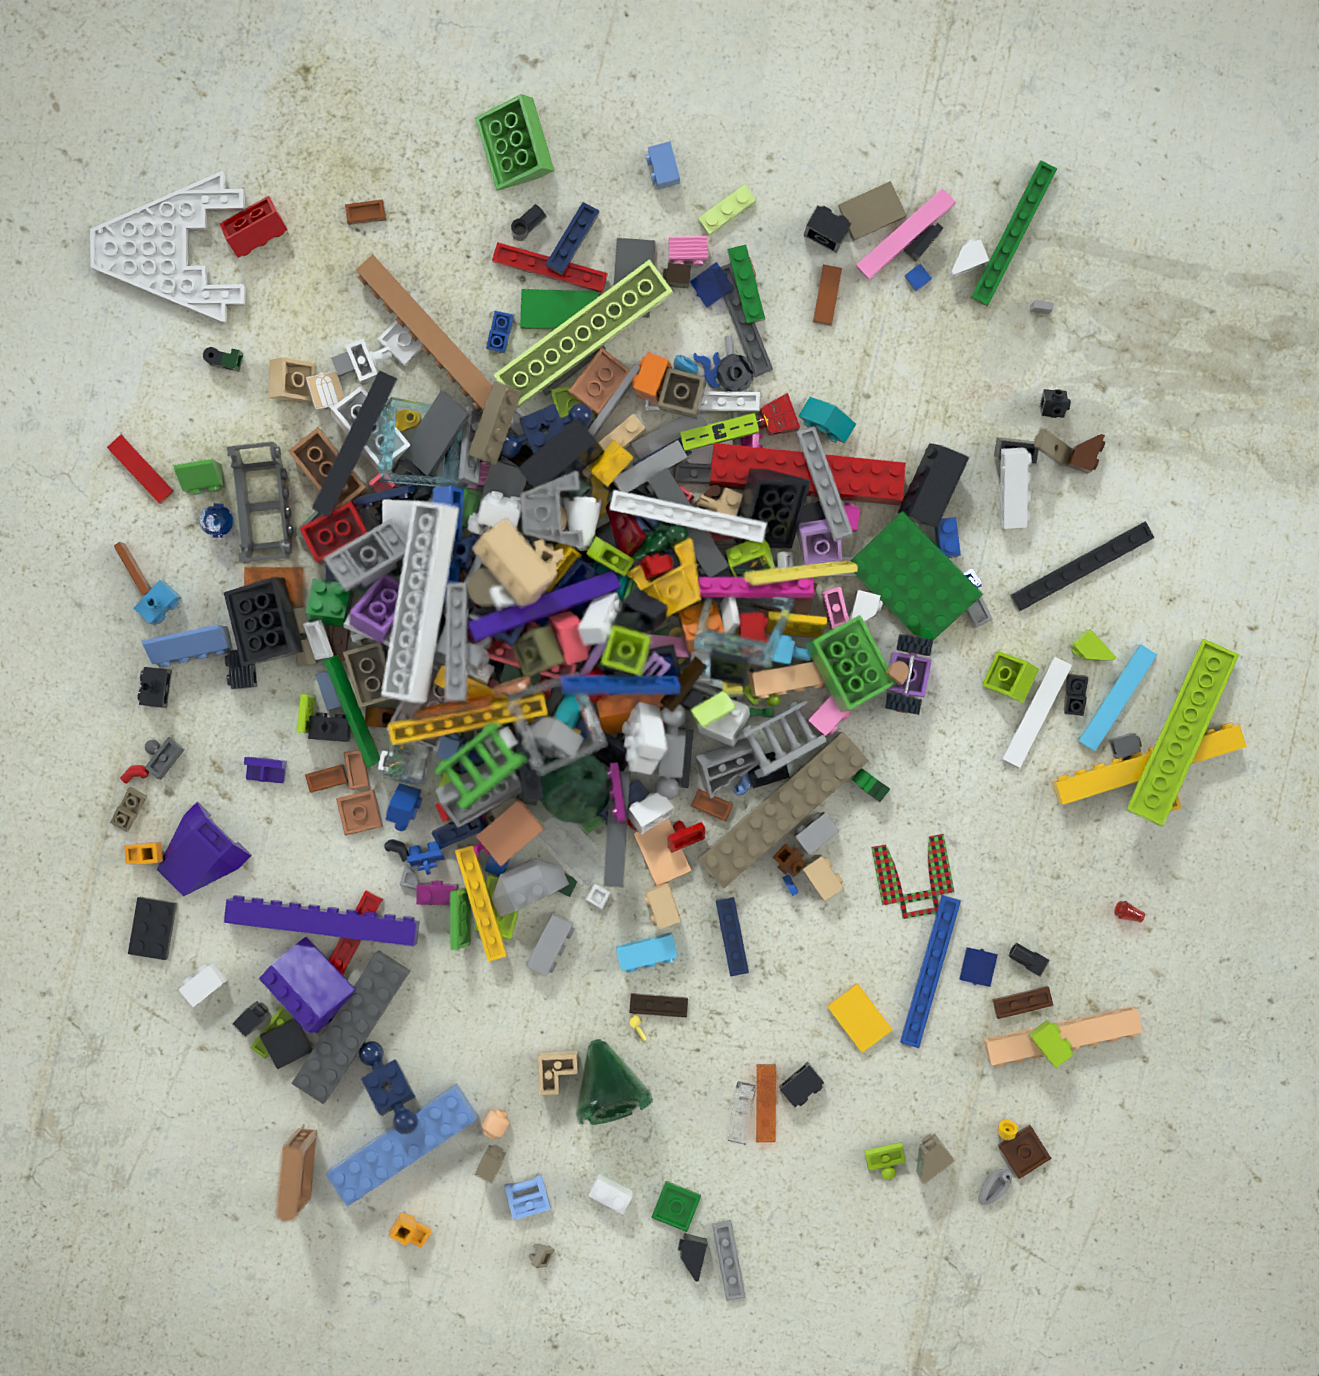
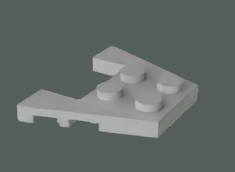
(542, 511)

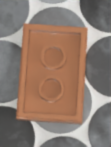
(599, 381)
(510, 832)

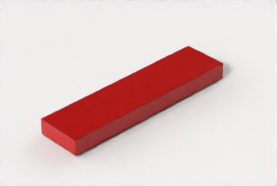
(140, 469)

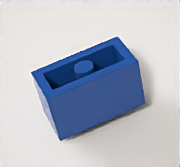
(947, 537)

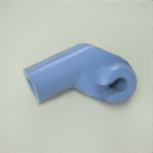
(743, 785)

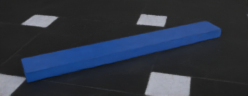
(930, 971)

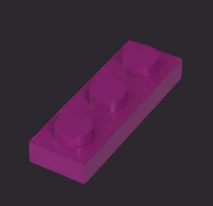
(617, 793)

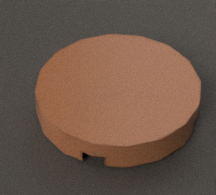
(512, 686)

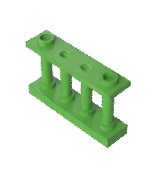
(498, 773)

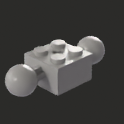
(672, 761)

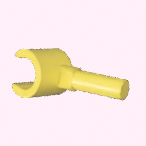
(634, 1022)

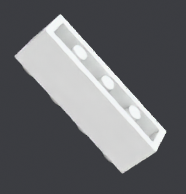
(1015, 488)

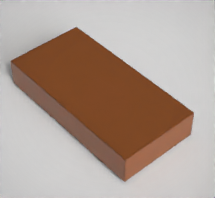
(365, 212)
(326, 778)
(713, 806)

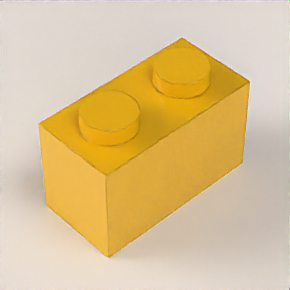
(610, 463)

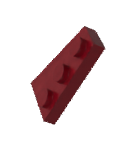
(625, 530)

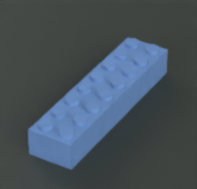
(395, 1151)

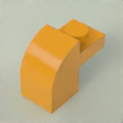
(143, 853)
(407, 1230)

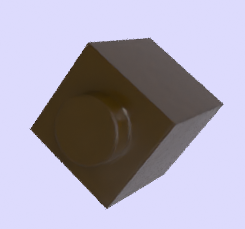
(677, 275)

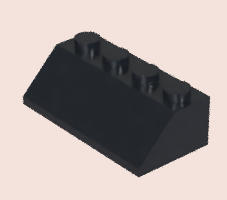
(565, 453)
(933, 485)

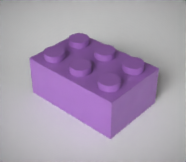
(377, 609)

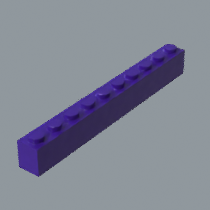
(322, 921)

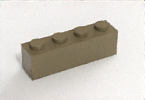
(495, 422)

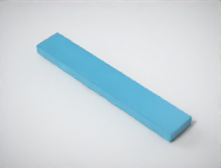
(1117, 697)

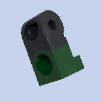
(223, 360)

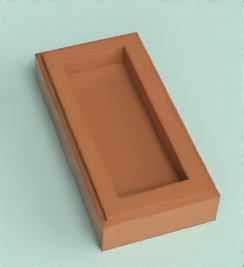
(356, 770)

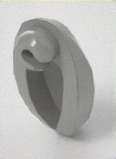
(995, 1186)

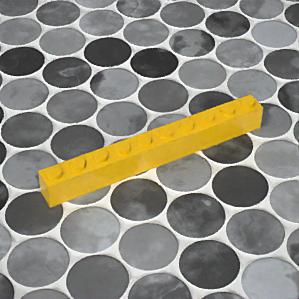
(1129, 770)

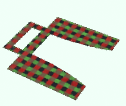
(890, 884)

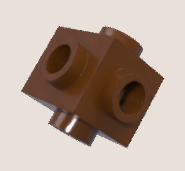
(789, 860)

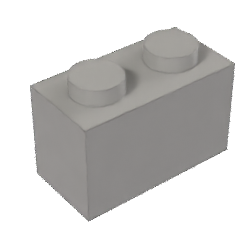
(816, 832)

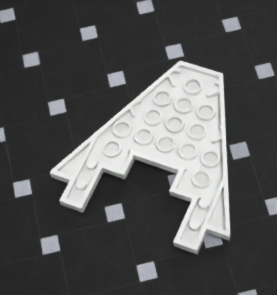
(152, 247)

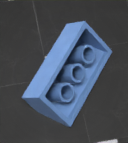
(188, 644)

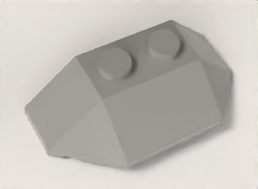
(527, 885)

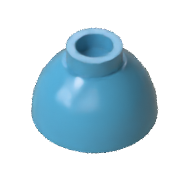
(685, 364)

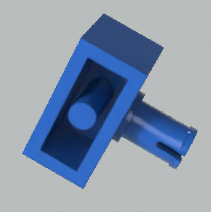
(403, 806)

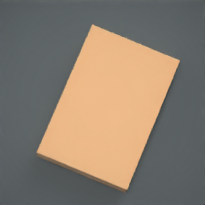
(660, 861)

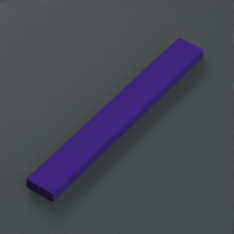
(544, 606)

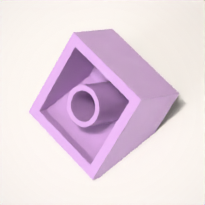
(817, 543)

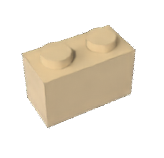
(822, 877)

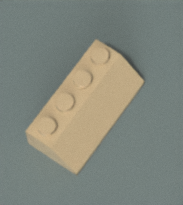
(514, 563)

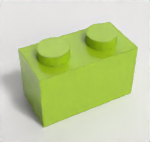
(1051, 1044)

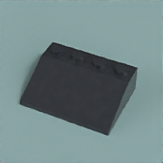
(774, 500)
(263, 621)

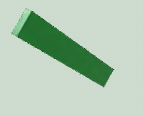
(352, 711)

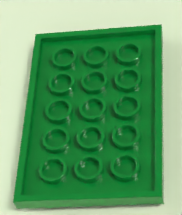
(915, 578)

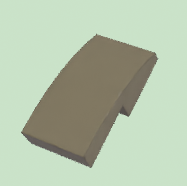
(129, 809)

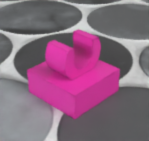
(752, 440)

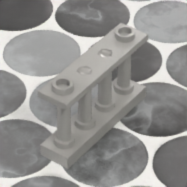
(796, 748)

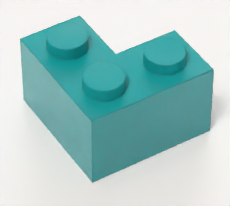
(827, 420)

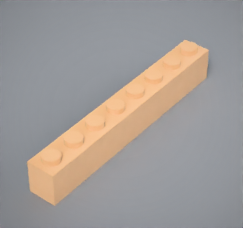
(1078, 1032)

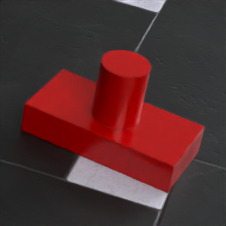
(685, 835)

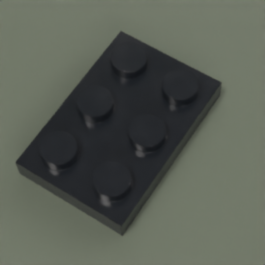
(152, 928)

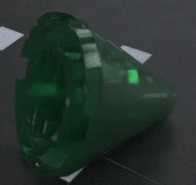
(609, 1087)

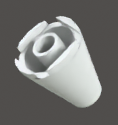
(583, 515)

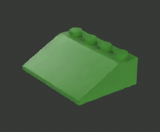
(514, 142)
(850, 663)

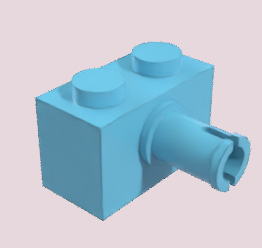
(786, 651)

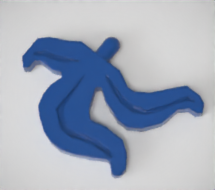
(709, 375)

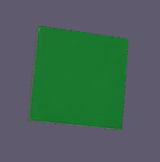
(676, 1206)

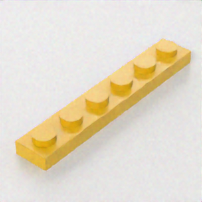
(481, 903)

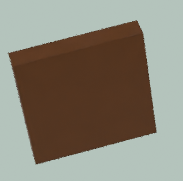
(1024, 1152)

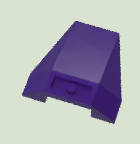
(199, 853)

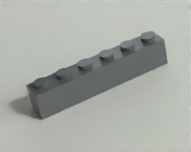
(705, 549)

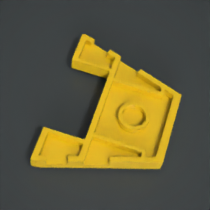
(676, 588)

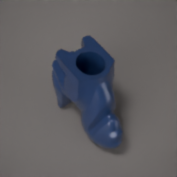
(464, 553)

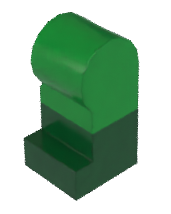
(870, 785)

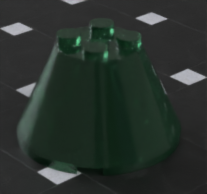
(576, 789)

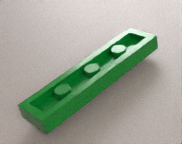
(746, 284)

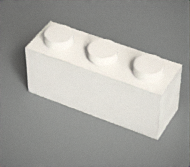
(599, 618)

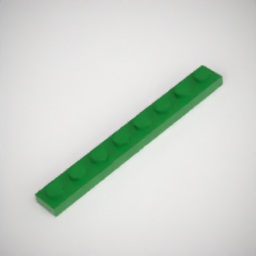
(1014, 233)

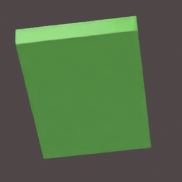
(459, 919)

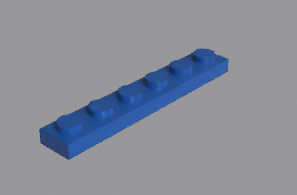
(620, 685)

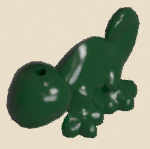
(661, 538)

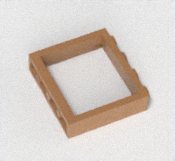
(296, 1174)

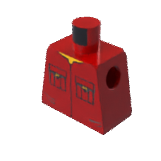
(778, 416)

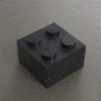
(827, 228)

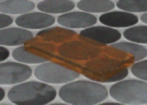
(453, 707)

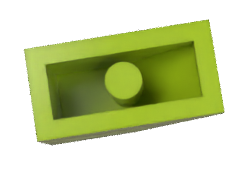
(610, 556)
(1090, 647)

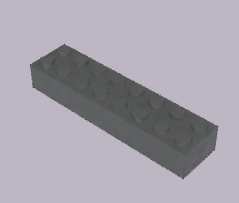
(351, 1027)

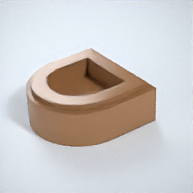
(898, 672)

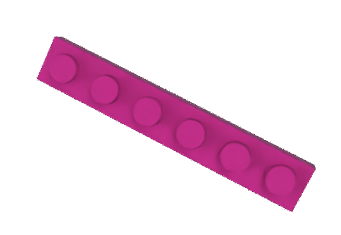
(741, 588)

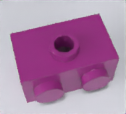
(434, 893)

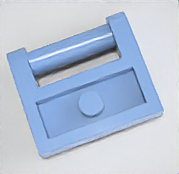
(530, 1203)

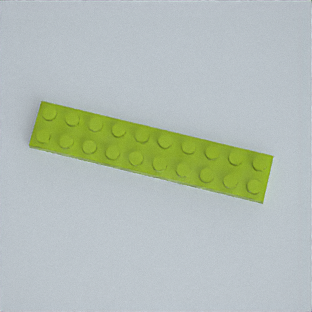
(1182, 732)

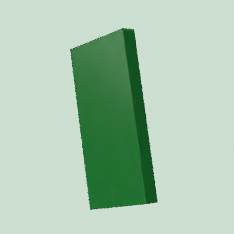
(551, 307)

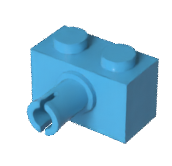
(157, 603)

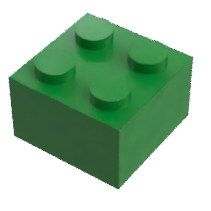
(329, 602)

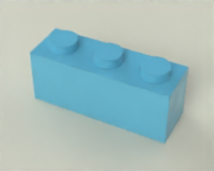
(647, 952)

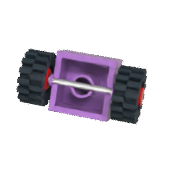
(918, 674)

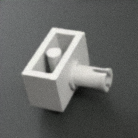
(366, 361)

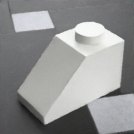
(969, 258)
(865, 604)

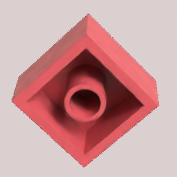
(568, 637)

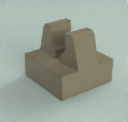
(542, 1256)

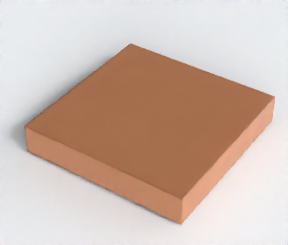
(359, 812)

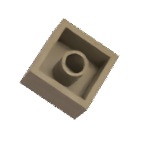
(682, 393)

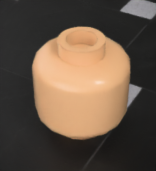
(495, 1124)

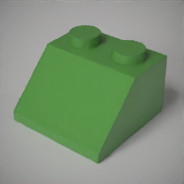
(200, 476)

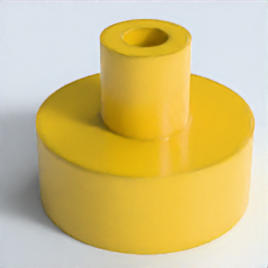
(1007, 1130)

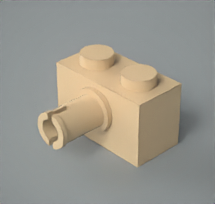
(727, 502)

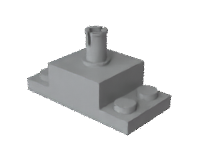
(368, 556)

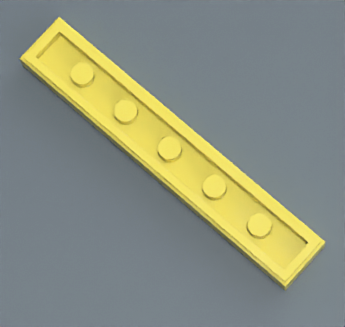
(800, 572)

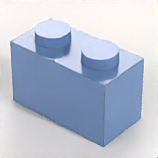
(663, 164)

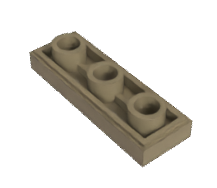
(1052, 447)
(307, 656)

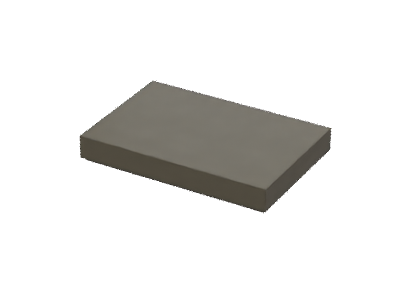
(872, 210)

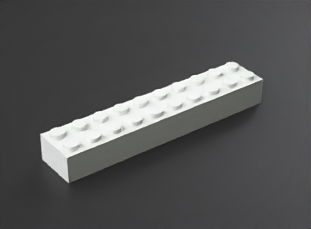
(420, 601)

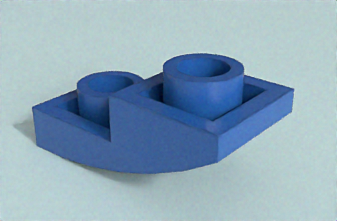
(500, 331)

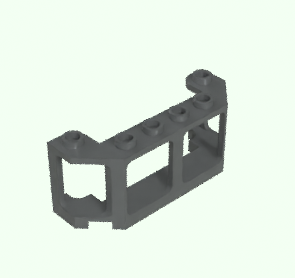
(245, 508)

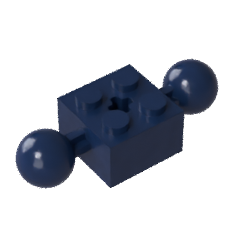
(545, 418)
(404, 1120)

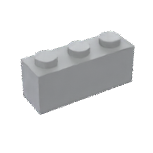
(550, 944)

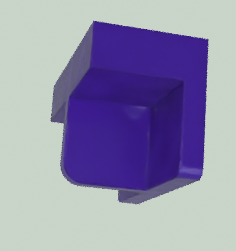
(265, 769)

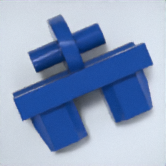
(426, 860)

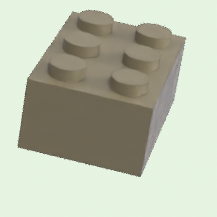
(367, 673)

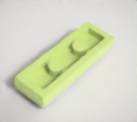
(726, 210)

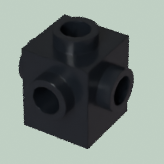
(1054, 403)

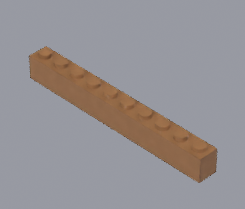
(426, 331)

